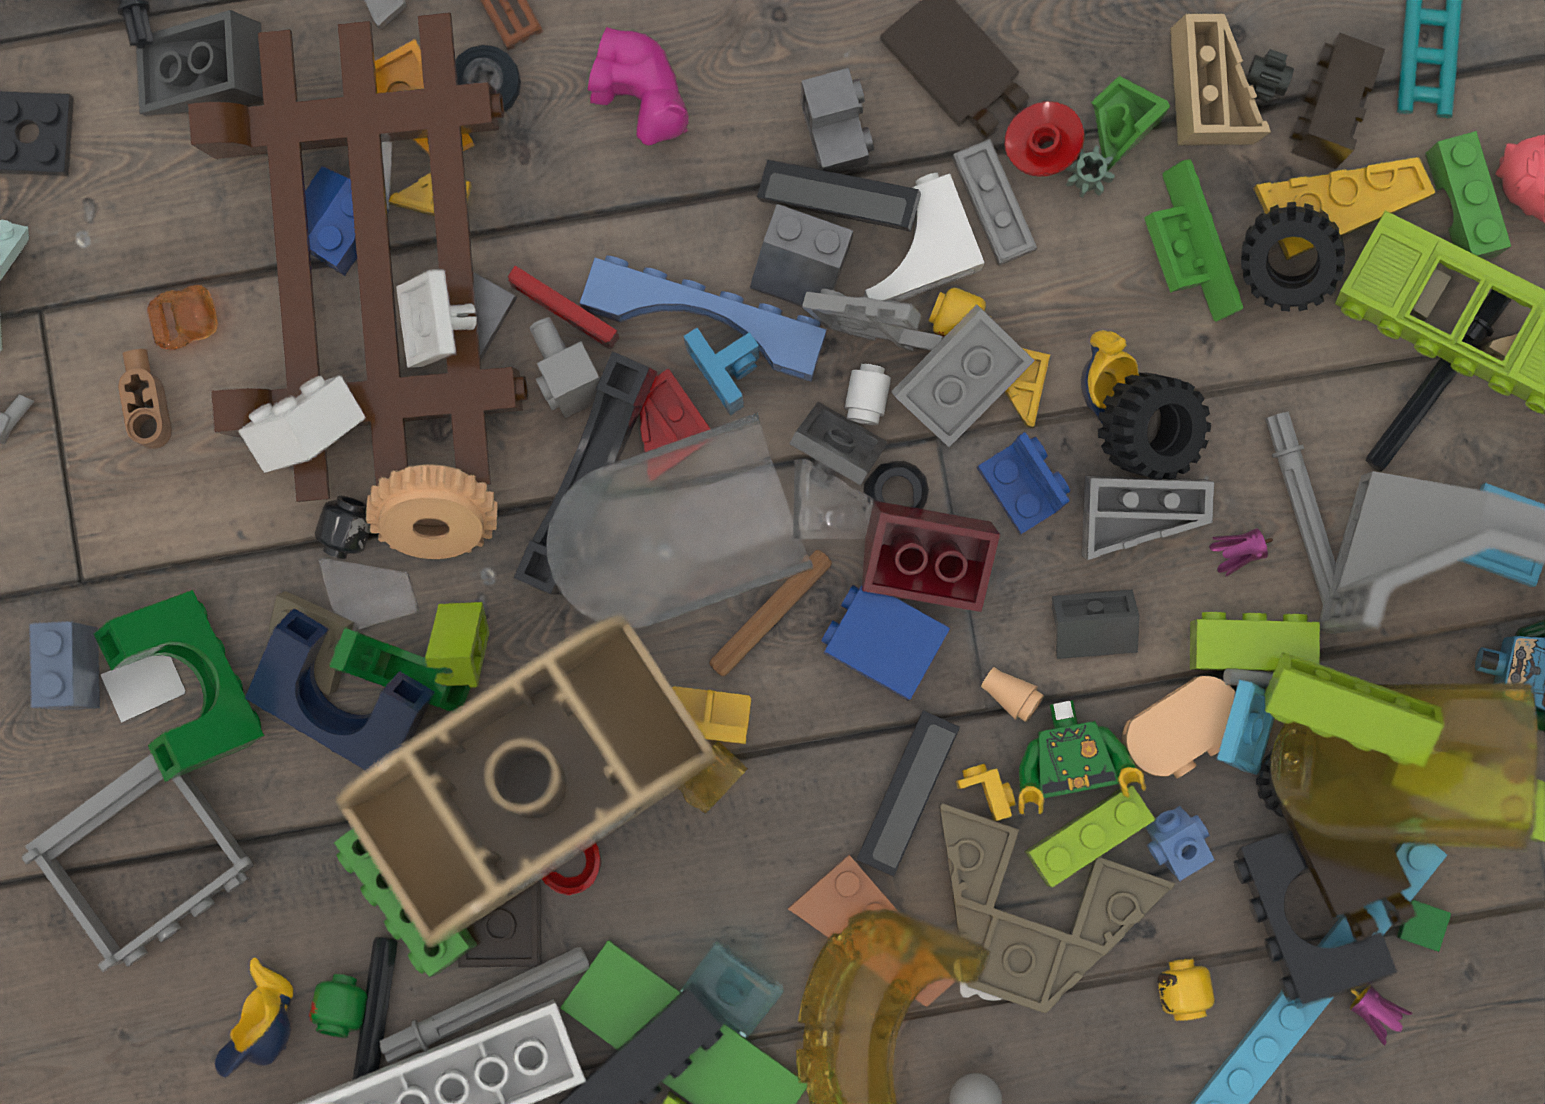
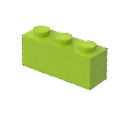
(1251, 641)
(1089, 836)

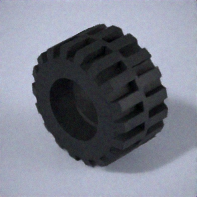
(1293, 290)
(1180, 430)

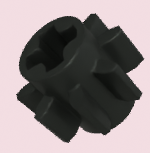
(1270, 75)

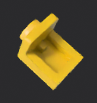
(998, 795)

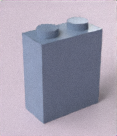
(64, 666)

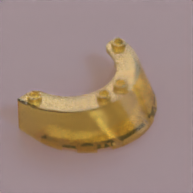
(862, 995)

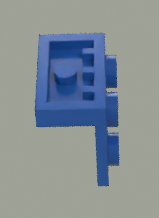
(1025, 483)

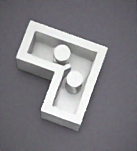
(301, 425)

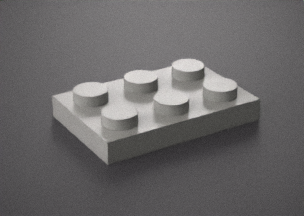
(962, 376)

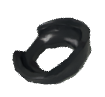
(912, 473)

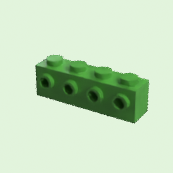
(378, 892)

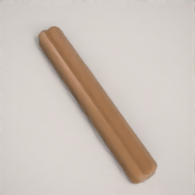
(769, 615)

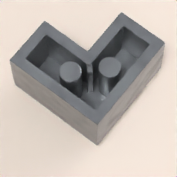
(831, 114)

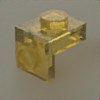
(713, 781)

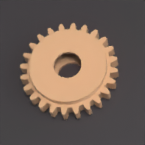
(431, 511)

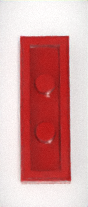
(563, 307)

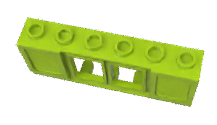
(1392, 278)

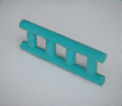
(1446, 57)

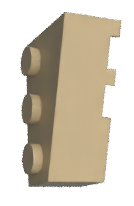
(1210, 85)

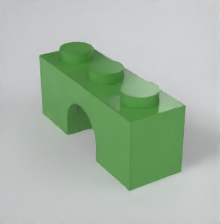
(1462, 172)

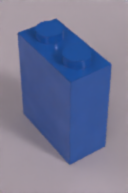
(884, 640)

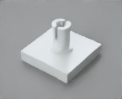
(429, 319)

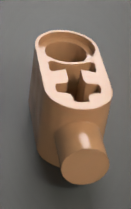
(133, 406)

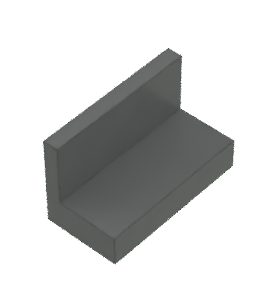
(1096, 624)

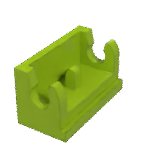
(458, 643)

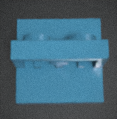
(734, 360)

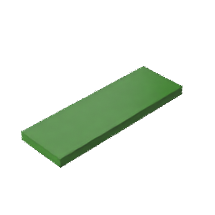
(624, 994)

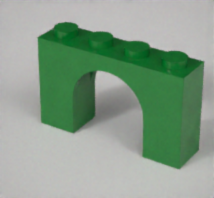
(182, 631)

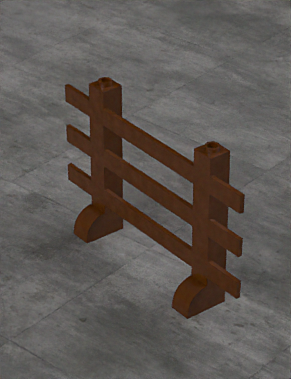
(362, 123)

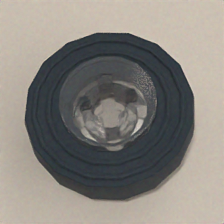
(490, 61)

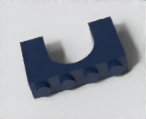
(289, 691)

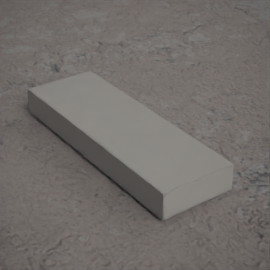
(994, 202)

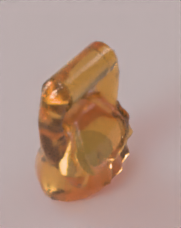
(192, 313)

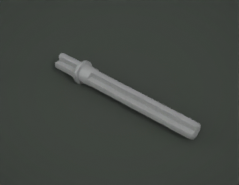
(1302, 500)
(483, 1005)

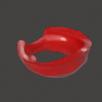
(581, 882)

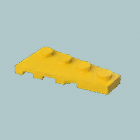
(1350, 196)

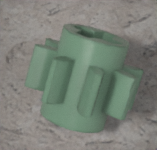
(1087, 182)

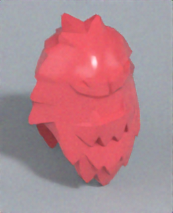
(1524, 175)

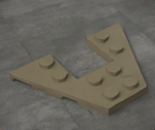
(1027, 959)

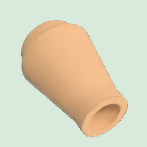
(1013, 694)

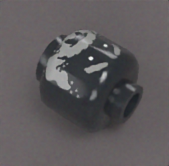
(343, 527)

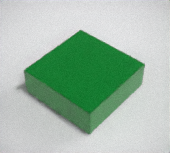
(1427, 927)

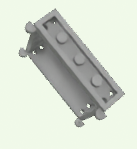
(96, 812)

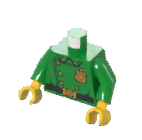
(1073, 759)

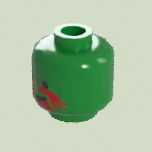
(338, 1006)

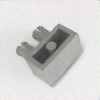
(567, 373)

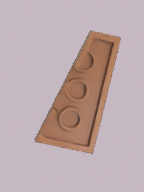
(840, 896)

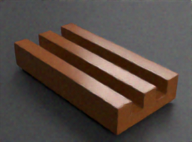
(521, 33)

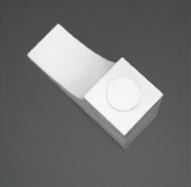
(941, 245)

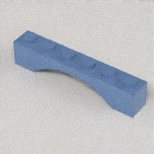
(625, 293)

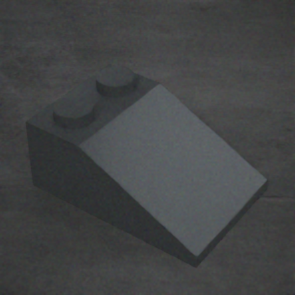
(200, 63)

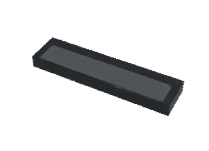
(839, 195)
(908, 793)

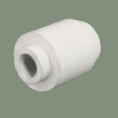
(867, 394)

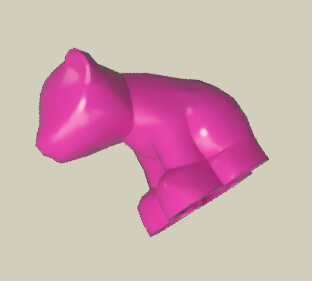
(640, 68)

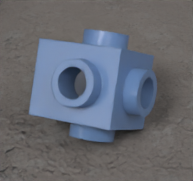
(1179, 842)

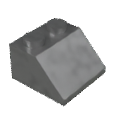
(800, 255)

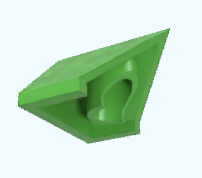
(1125, 117)

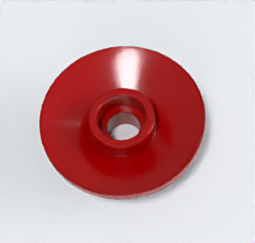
(1038, 125)

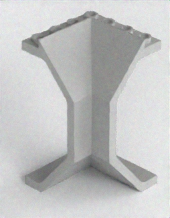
(1411, 529)

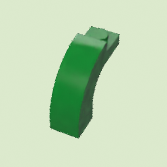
(381, 662)

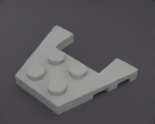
(870, 318)

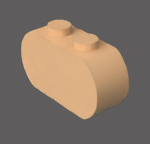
(1179, 727)

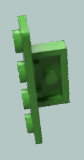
(1190, 244)

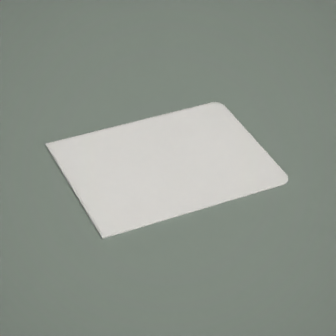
(143, 685)

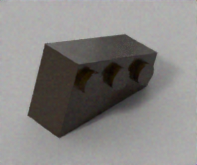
(1336, 100)

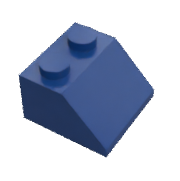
(331, 220)

